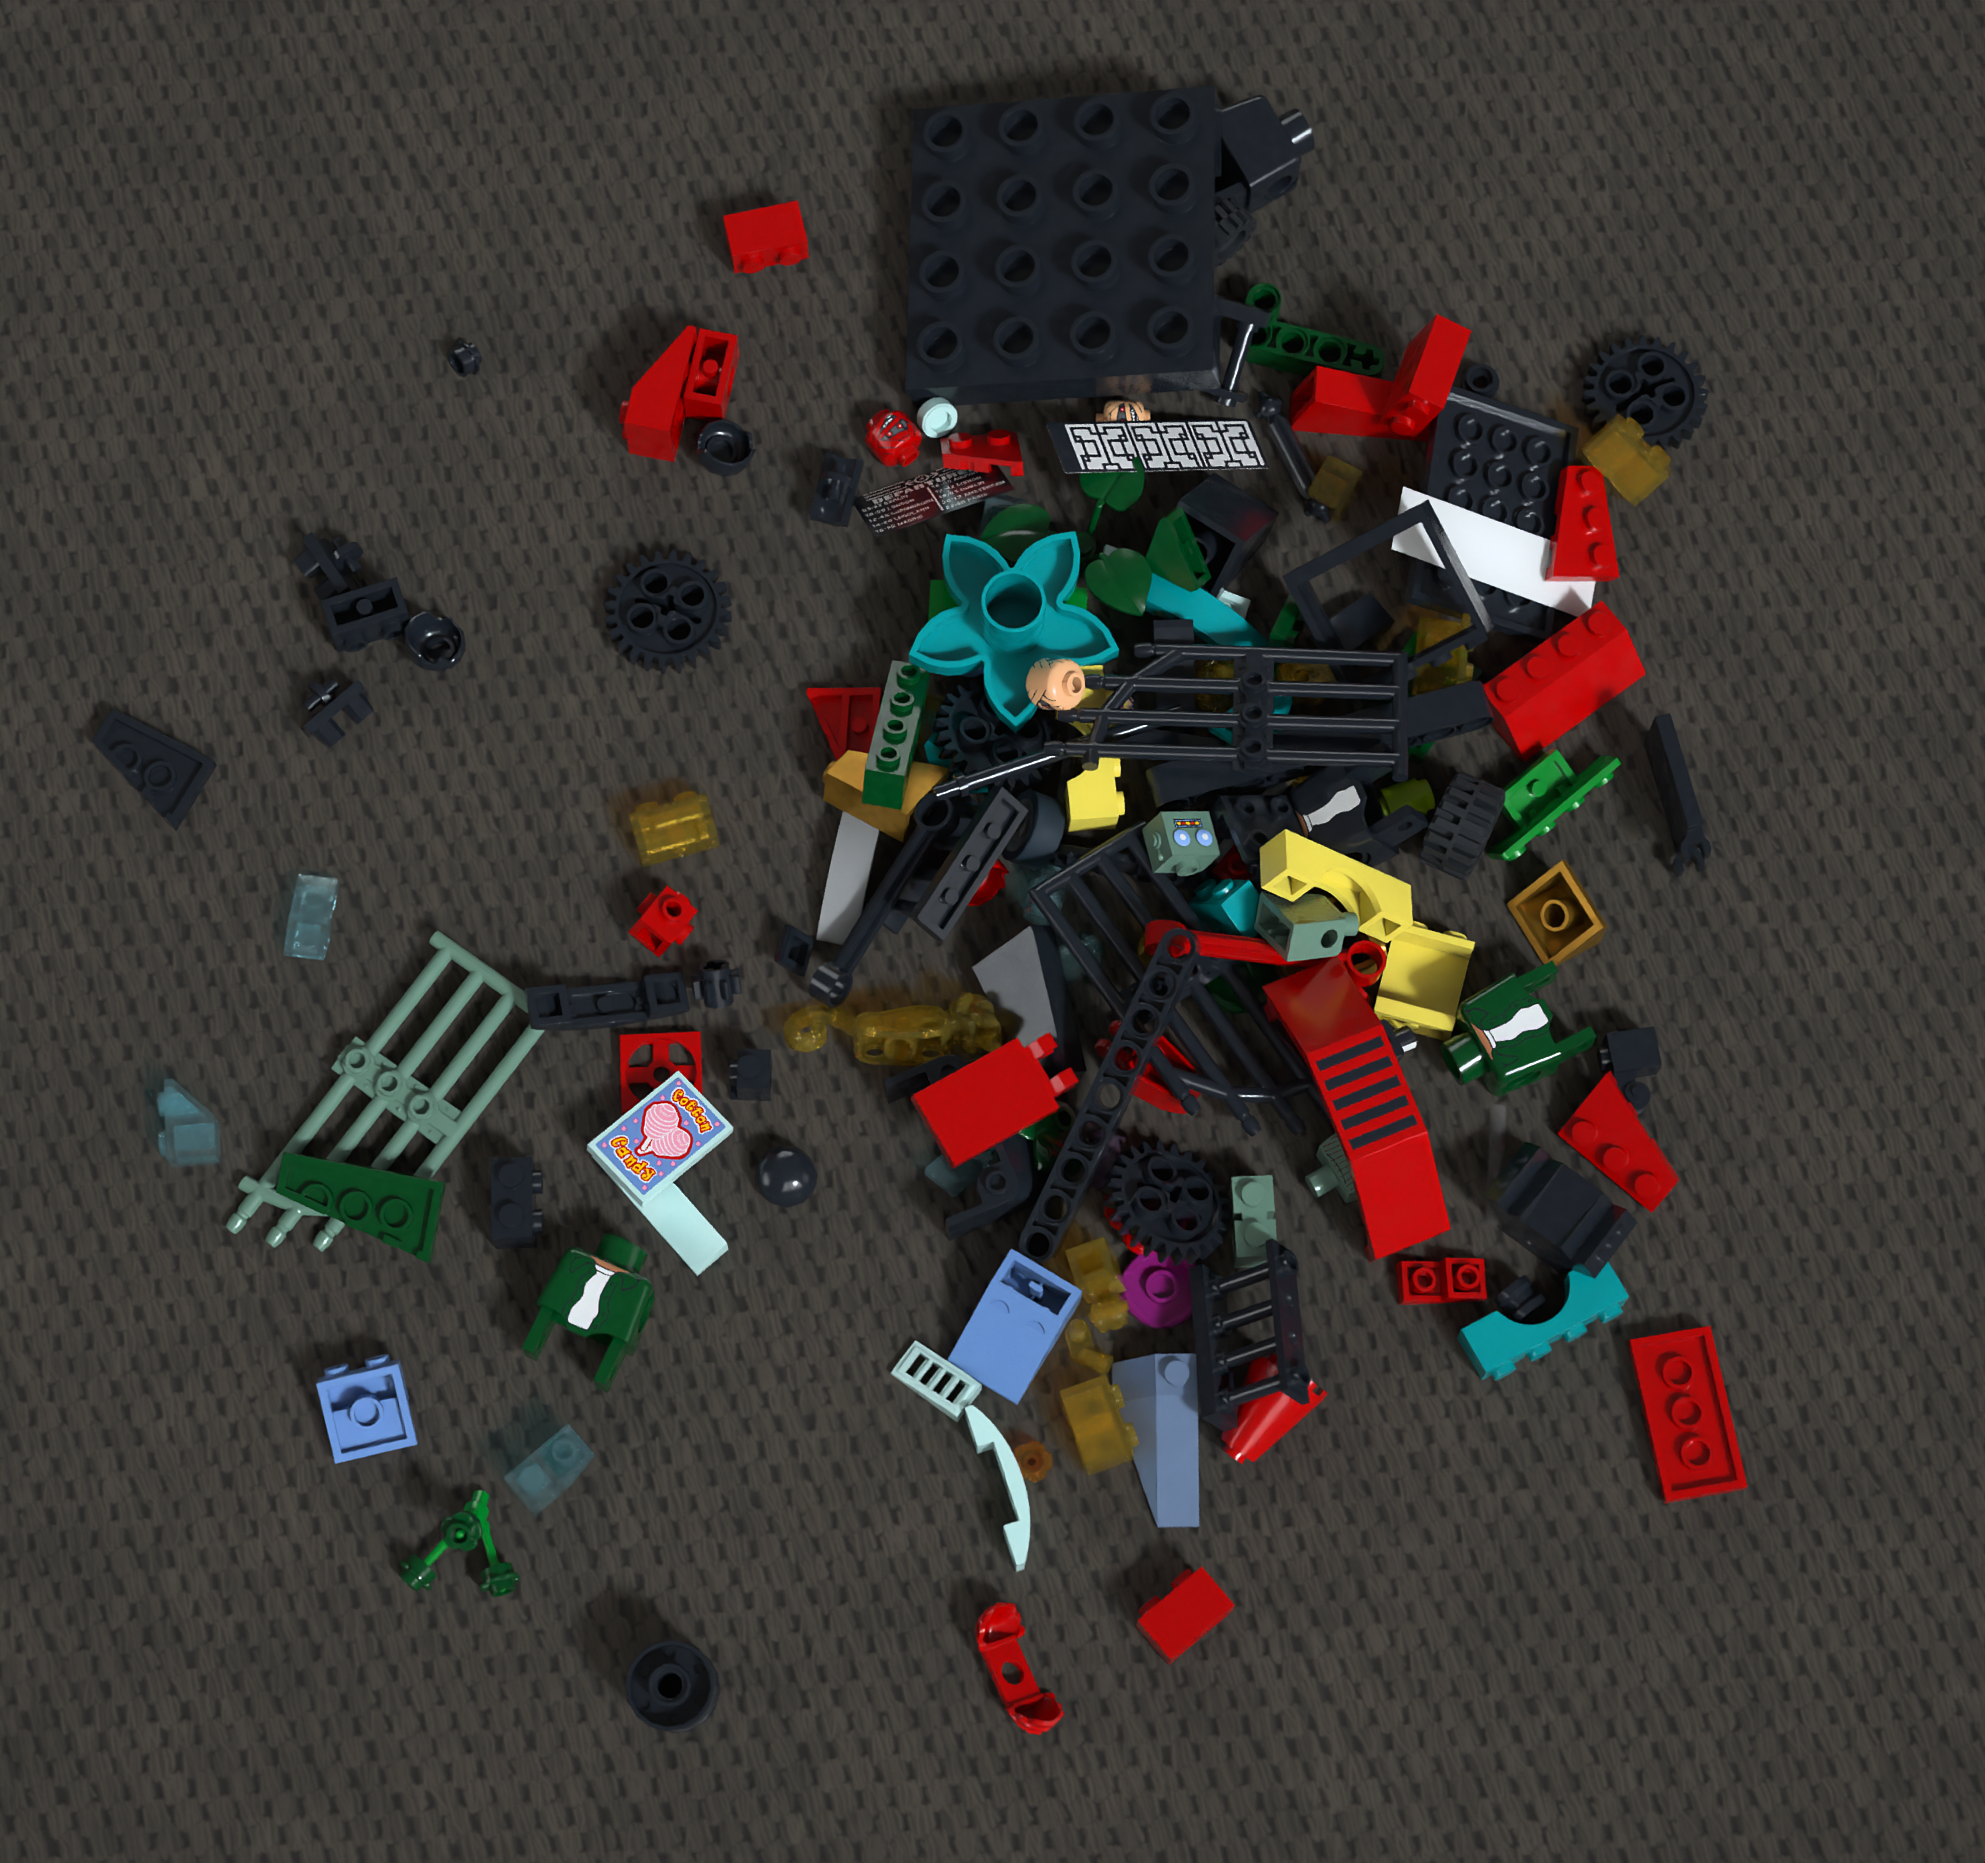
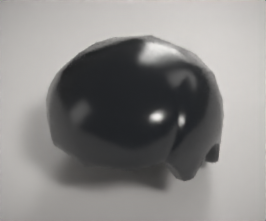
(717, 442)
(427, 631)
(785, 1176)

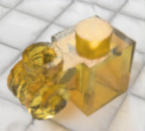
(1101, 1282)

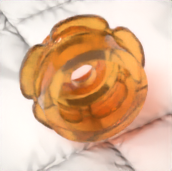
(1036, 1451)

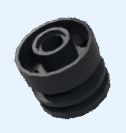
(647, 1682)

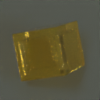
(1335, 485)

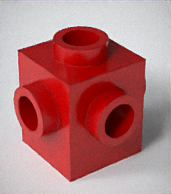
(663, 920)

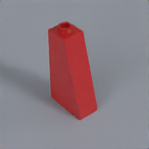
(1343, 405)

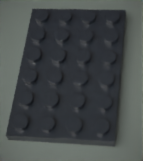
(1505, 469)

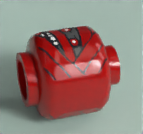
(893, 438)

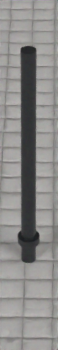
(962, 784)

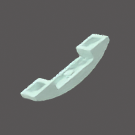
(988, 1437)

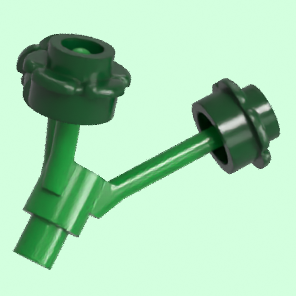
(462, 1532)

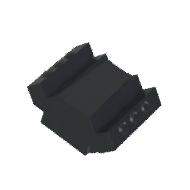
(1557, 1213)

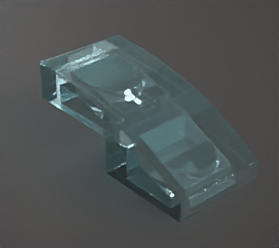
(310, 917)

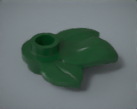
(1050, 1137)

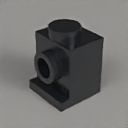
(751, 1075)

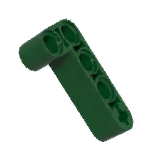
(1310, 343)

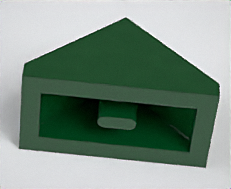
(1176, 552)

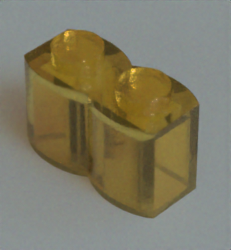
(1627, 459)

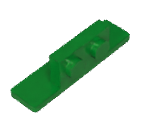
(1543, 795)

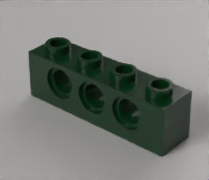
(896, 735)

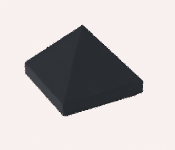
(794, 950)

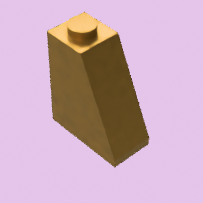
(845, 791)

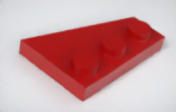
(1583, 534)
(1616, 1142)

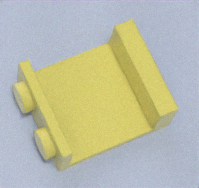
(1424, 980)

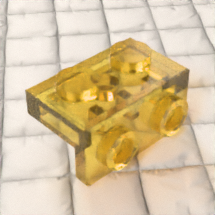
(1452, 671)

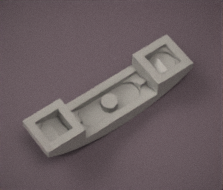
(847, 879)

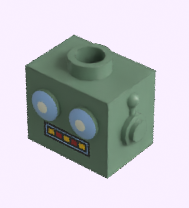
(1181, 842)

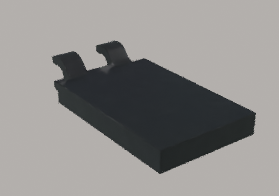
(1676, 794)

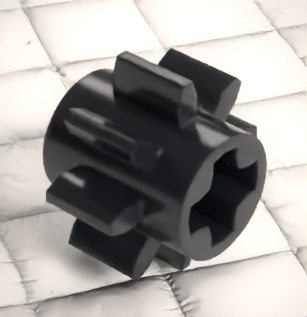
(716, 984)

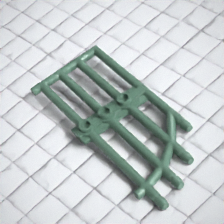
(398, 1091)

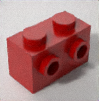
(766, 237)
(1183, 1614)

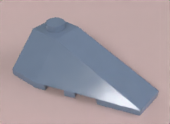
(1163, 1408)

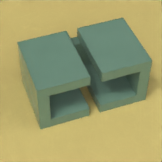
(1255, 1201)

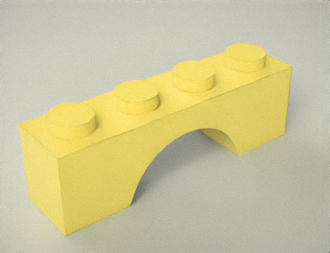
(1092, 795)
(1296, 864)

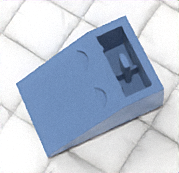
(1015, 1326)

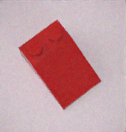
(656, 405)

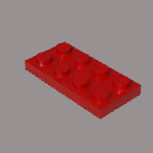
(1687, 1414)

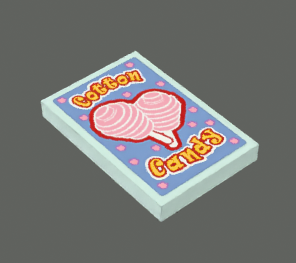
(660, 1138)

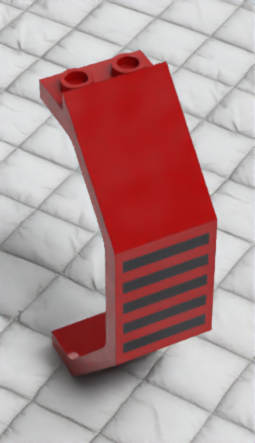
(1365, 1103)

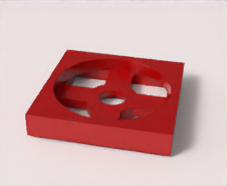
(645, 1075)

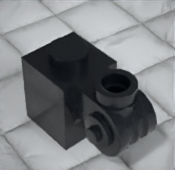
(1628, 1057)

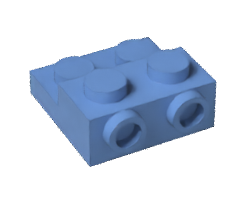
(366, 1408)

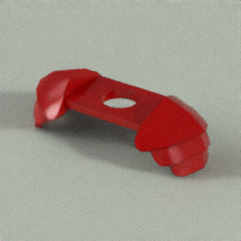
(997, 1641)

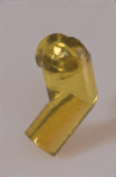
(1082, 1349)

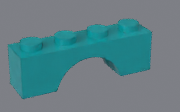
(1498, 1342)

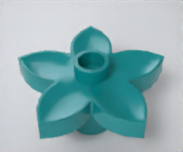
(1010, 620)

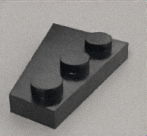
(155, 765)

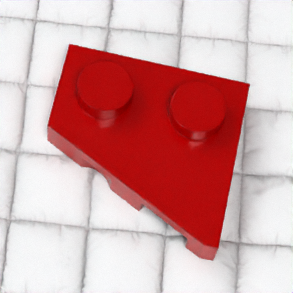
(980, 451)
(847, 716)

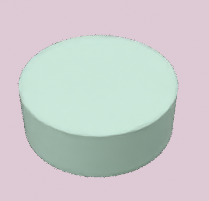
(937, 417)

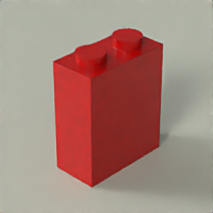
(1425, 376)

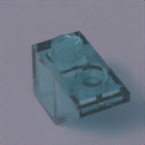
(190, 1129)
(549, 1470)

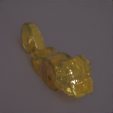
(901, 1031)

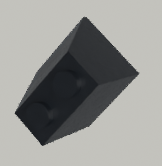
(1226, 527)

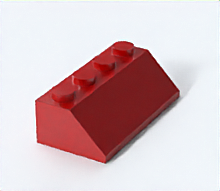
(1563, 681)

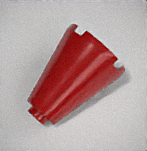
(1266, 1418)

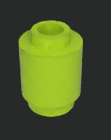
(1410, 792)

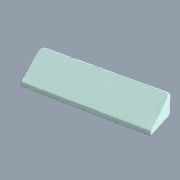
(681, 1227)

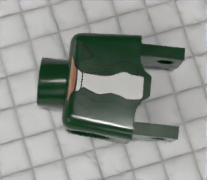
(1508, 1036)
(596, 1299)

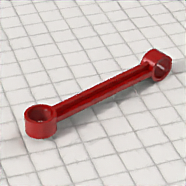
(1259, 950)

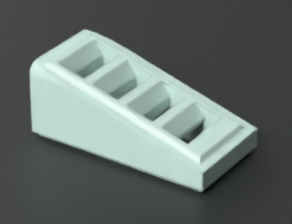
(966, 1396)

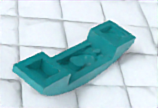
(1211, 618)

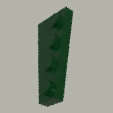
(382, 1203)

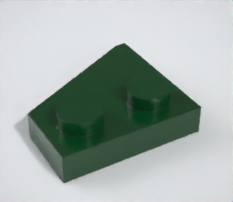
(1284, 630)

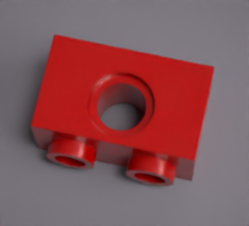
(711, 375)

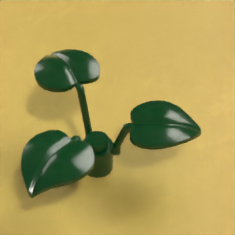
(1115, 580)

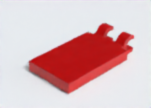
(992, 1099)

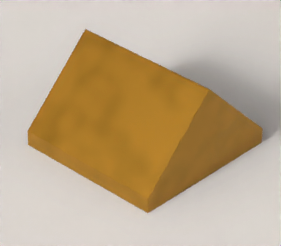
(1558, 915)

